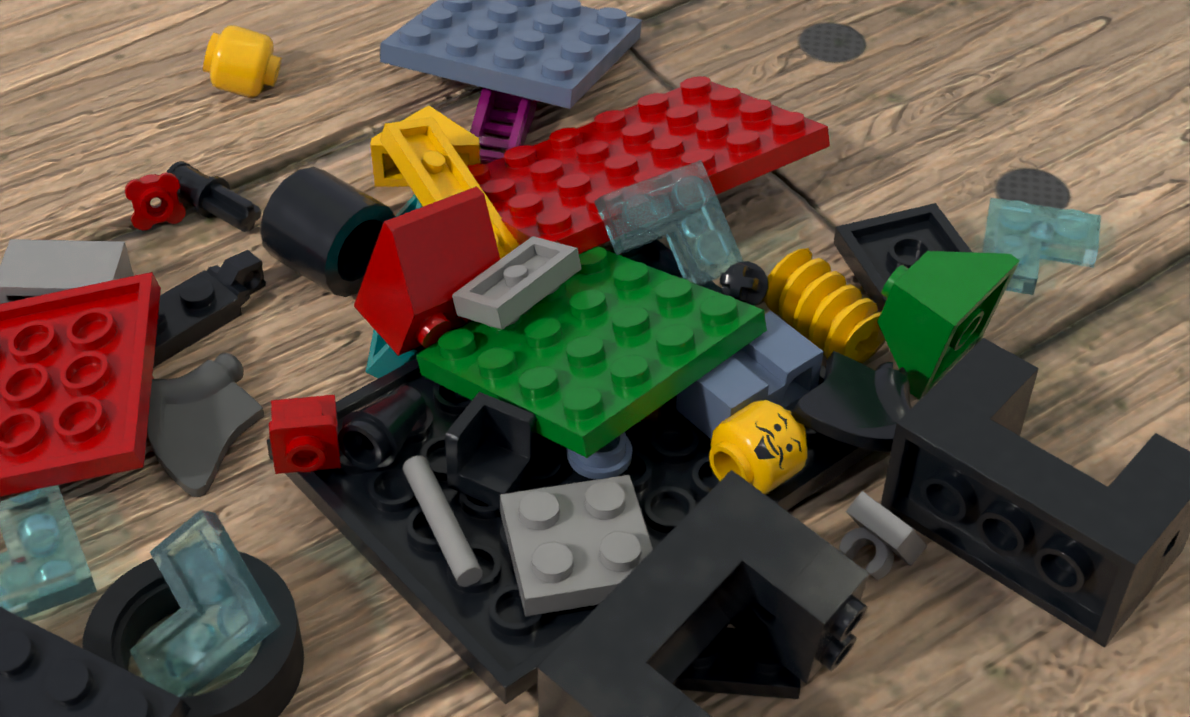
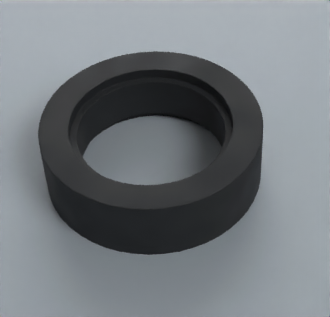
(144, 598)

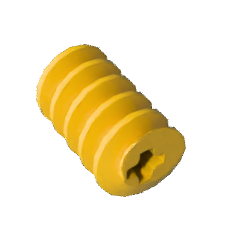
(824, 307)

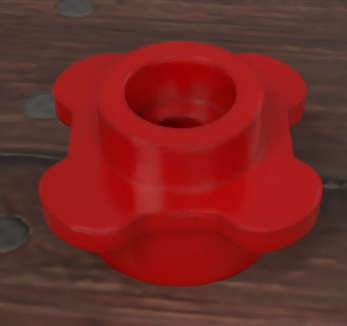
(152, 186)

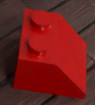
(421, 264)

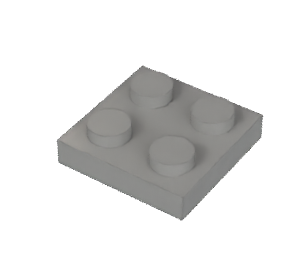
(573, 541)

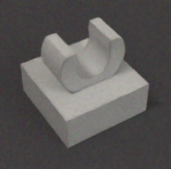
(882, 530)

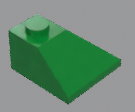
(941, 310)

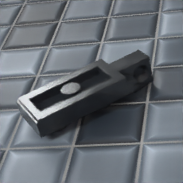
(205, 303)

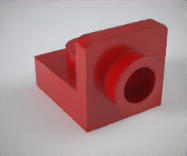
(304, 434)

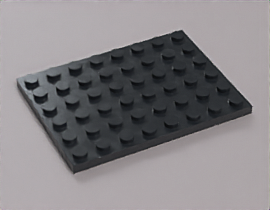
(488, 618)

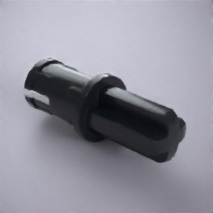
(214, 197)
(745, 282)

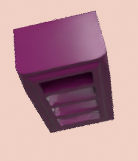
(486, 112)

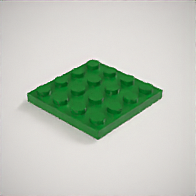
(597, 349)

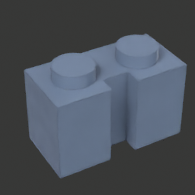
(773, 368)

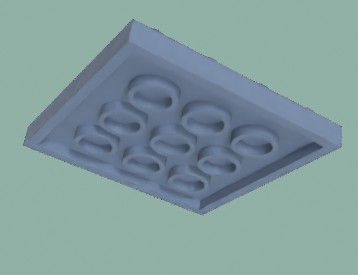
(515, 46)

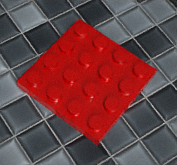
(76, 382)

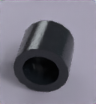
(323, 229)

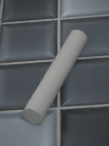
(442, 521)

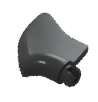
(198, 420)

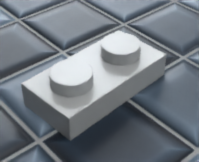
(517, 282)

